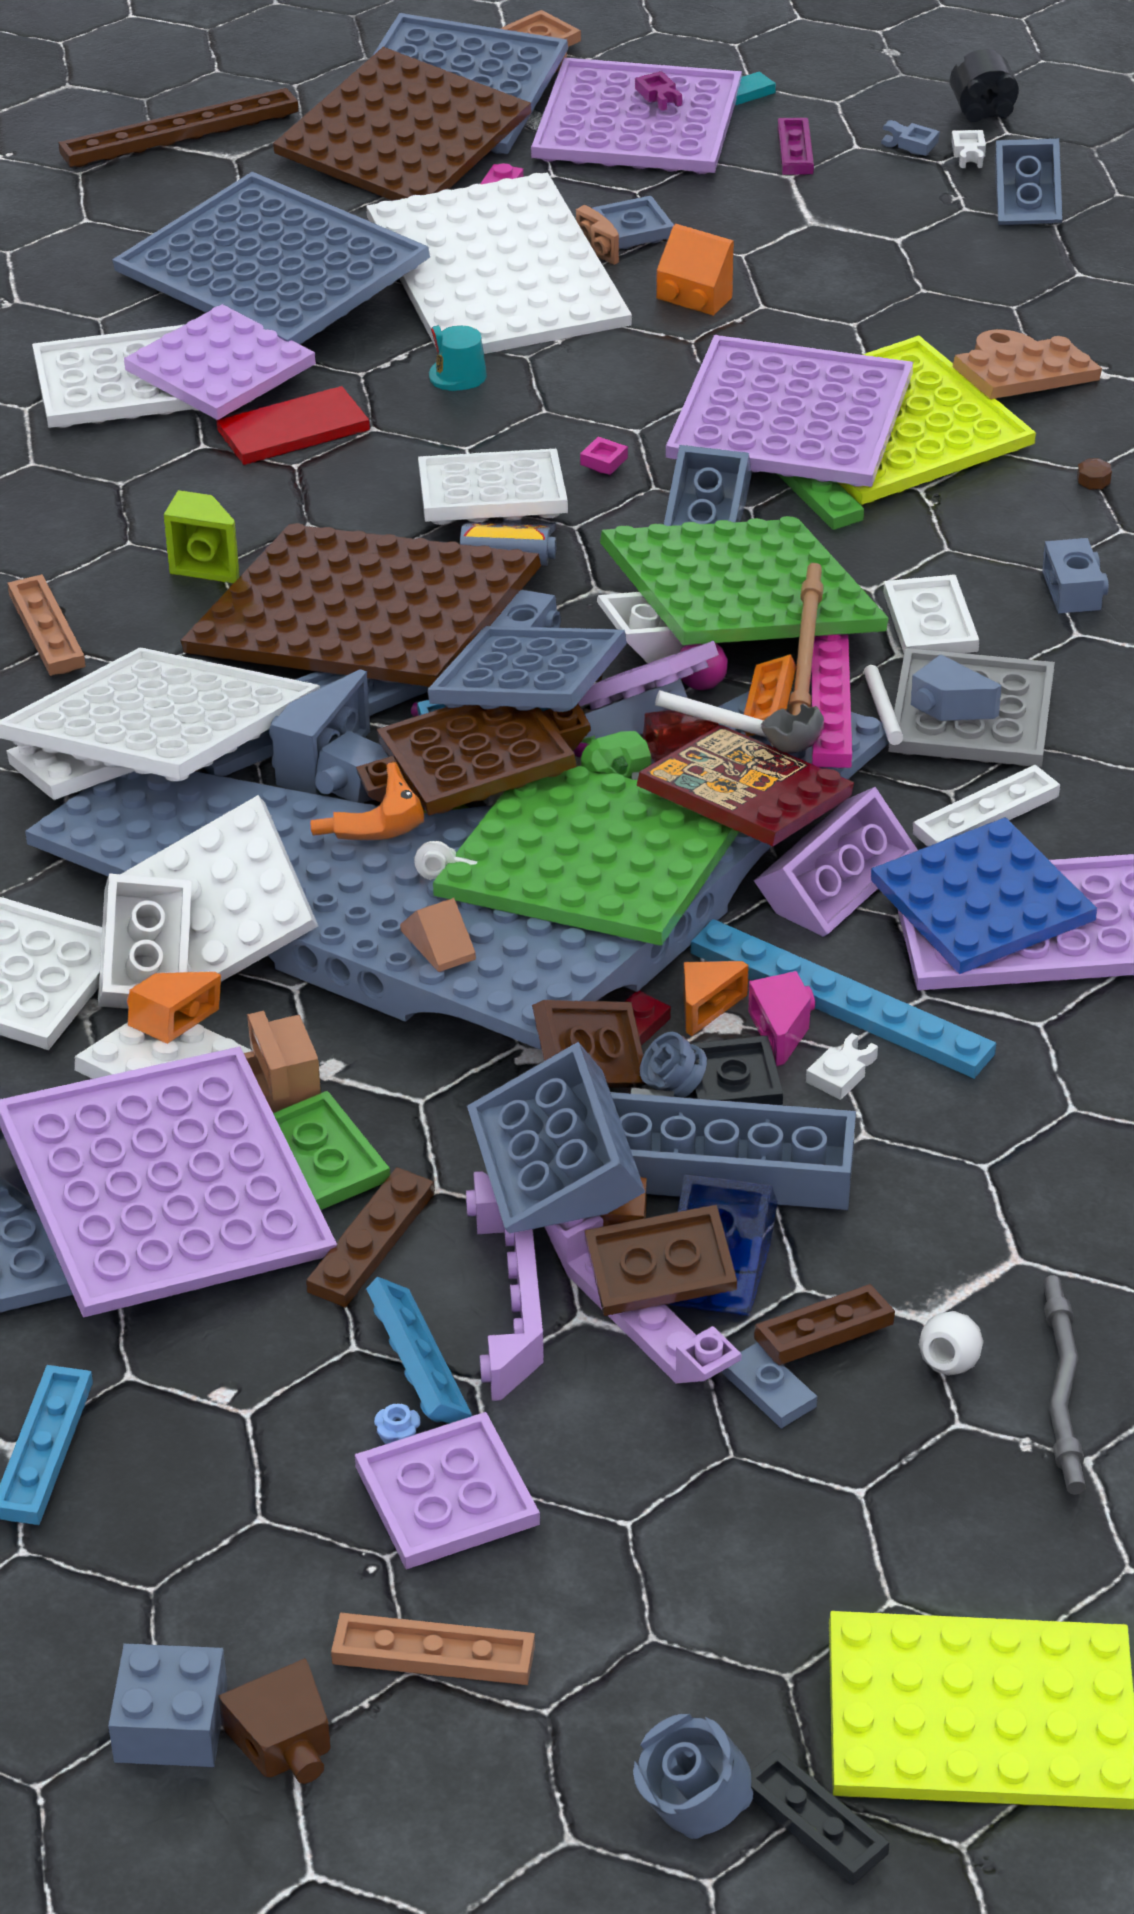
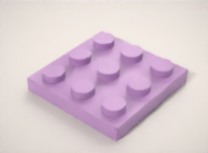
(649, 676)
(446, 1490)

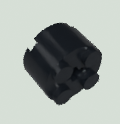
(984, 85)

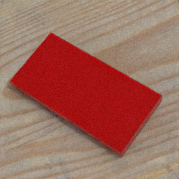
(293, 425)

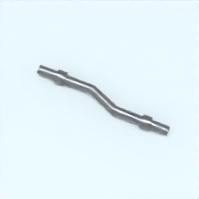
(1067, 1448)

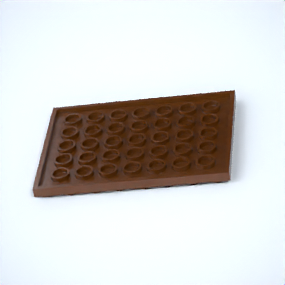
(361, 603)

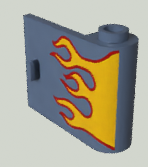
(512, 534)

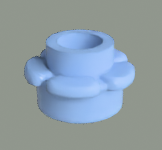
(396, 1423)

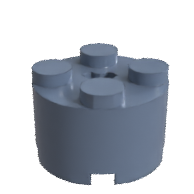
(693, 1775)

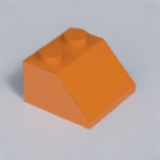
(696, 270)

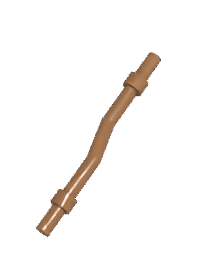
(811, 595)

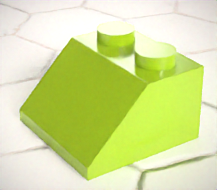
(201, 538)

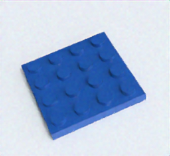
(983, 895)

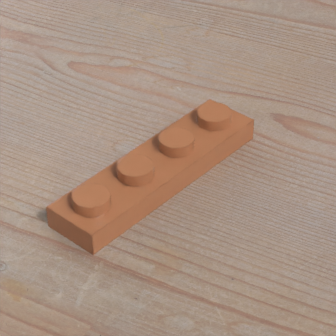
(46, 625)
(433, 1648)

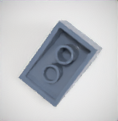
(1028, 181)
(708, 486)
(314, 723)

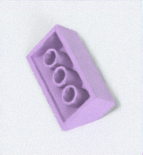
(832, 864)

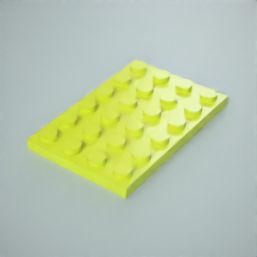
(981, 1710)

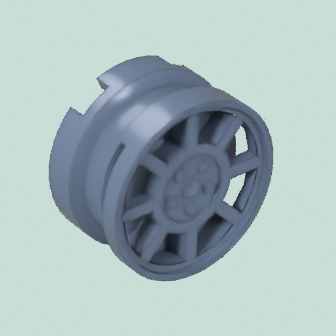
(671, 1066)

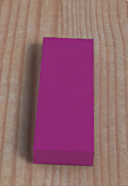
(795, 146)

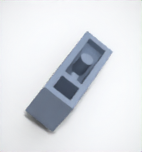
(630, 712)

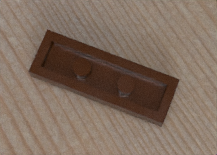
(824, 1324)

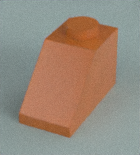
(173, 1003)

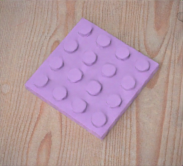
(219, 361)

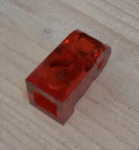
(671, 730)

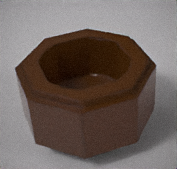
(1094, 473)

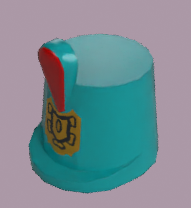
(459, 358)

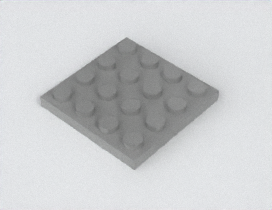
(1010, 738)

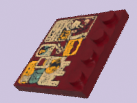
(745, 785)

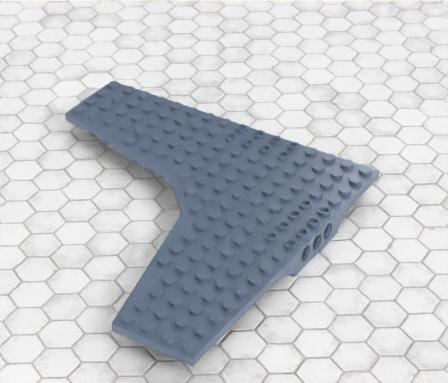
(371, 886)

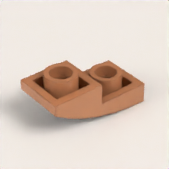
(599, 233)

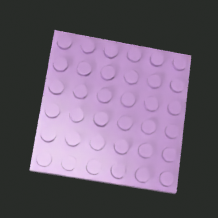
(606, 121)
(794, 408)
(163, 1180)

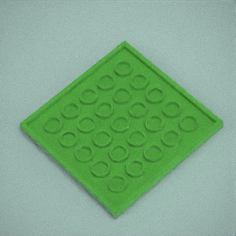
(738, 580)
(588, 856)

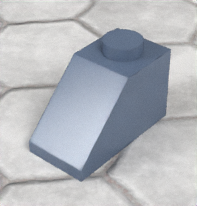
(954, 692)

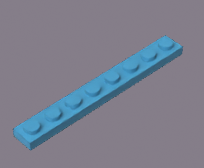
(852, 1000)

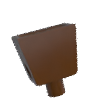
(279, 1722)

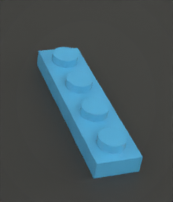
(418, 1352)
(43, 1443)

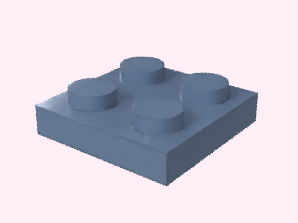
(637, 221)

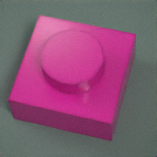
(603, 455)

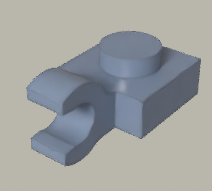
(914, 138)

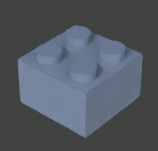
(167, 1705)

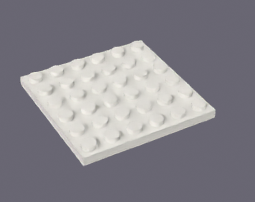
(155, 713)

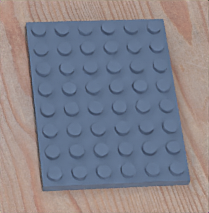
(272, 257)

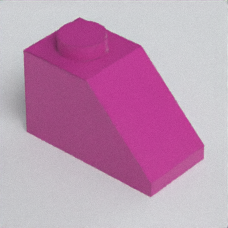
(782, 1011)

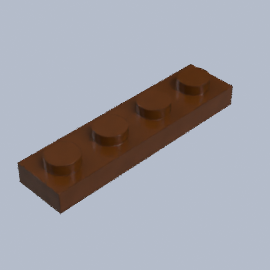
(370, 1237)

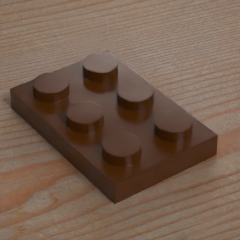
(601, 1028)
(660, 1260)

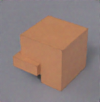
(282, 1060)

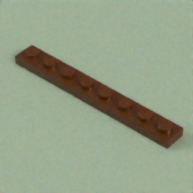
(178, 127)

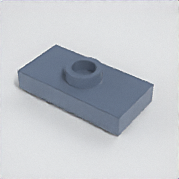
(771, 1386)

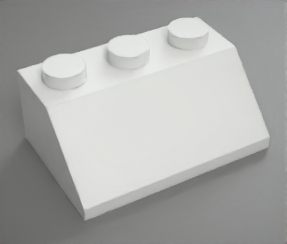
(141, 933)

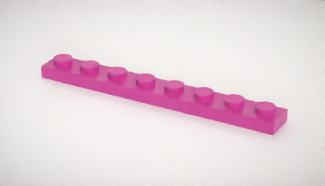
(832, 696)

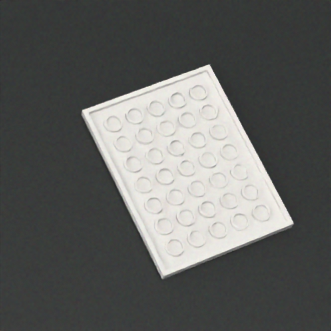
(504, 263)

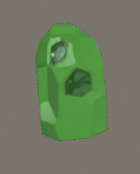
(617, 754)

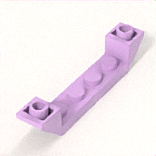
(654, 1329)
(519, 1354)

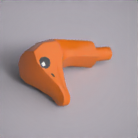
(396, 815)

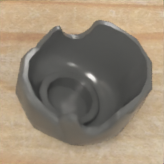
(793, 732)

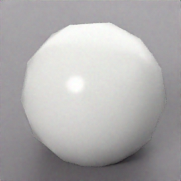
(951, 1339)

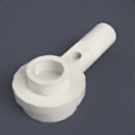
(433, 858)

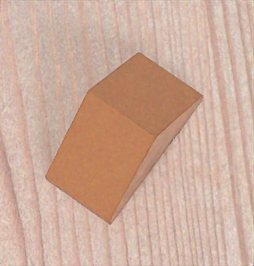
(440, 935)

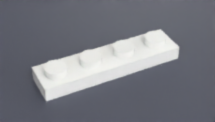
(1003, 799)

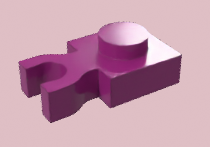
(658, 88)

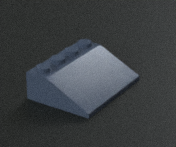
(555, 1144)

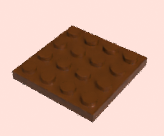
(474, 753)

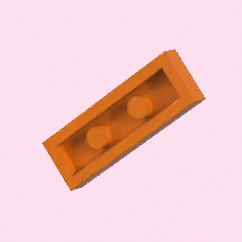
(770, 688)

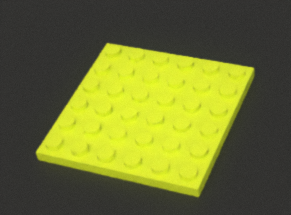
(940, 425)

